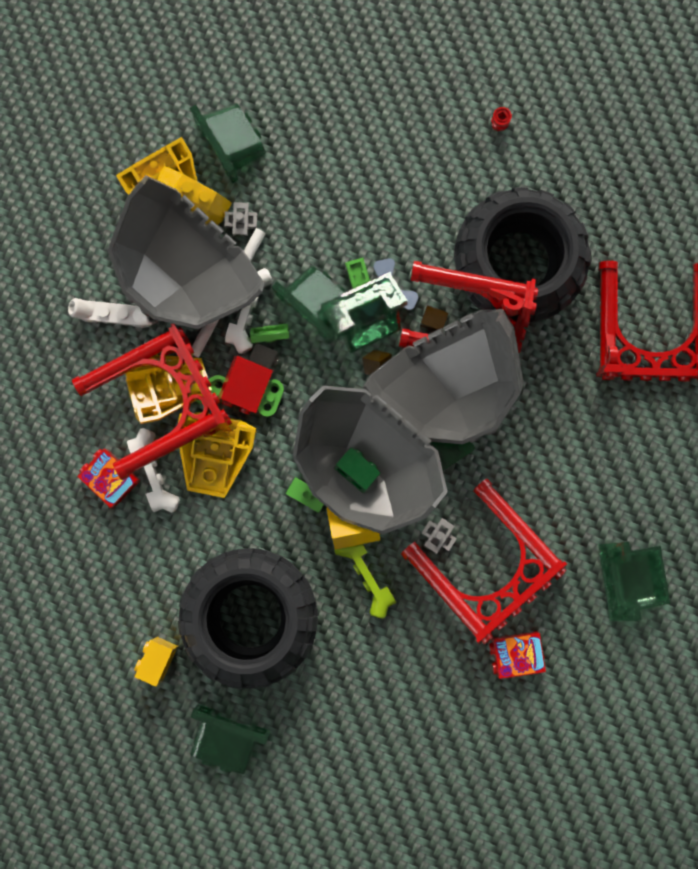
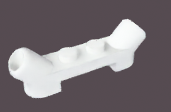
(109, 313)
(237, 333)
(158, 498)

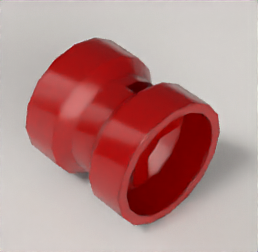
(499, 123)

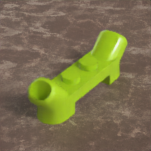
(382, 597)

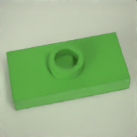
(357, 272)
(269, 333)
(300, 491)

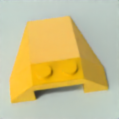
(174, 156)
(204, 198)
(156, 392)
(215, 460)

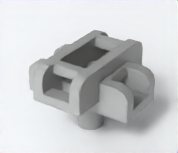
(241, 217)
(439, 535)

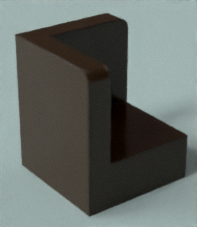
(433, 319)
(375, 360)

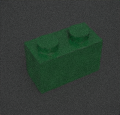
(357, 469)

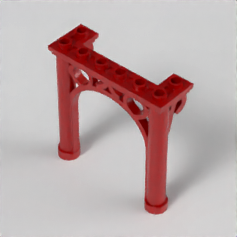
(498, 291)
(610, 361)
(206, 425)
(455, 598)

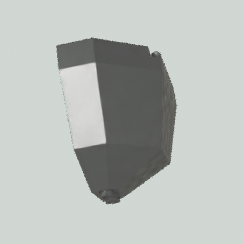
(177, 262)
(457, 381)
(409, 467)

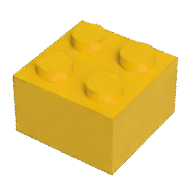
(156, 661)

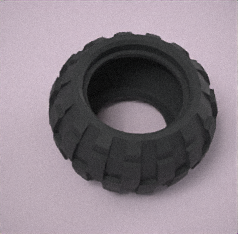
(538, 216)
(214, 651)

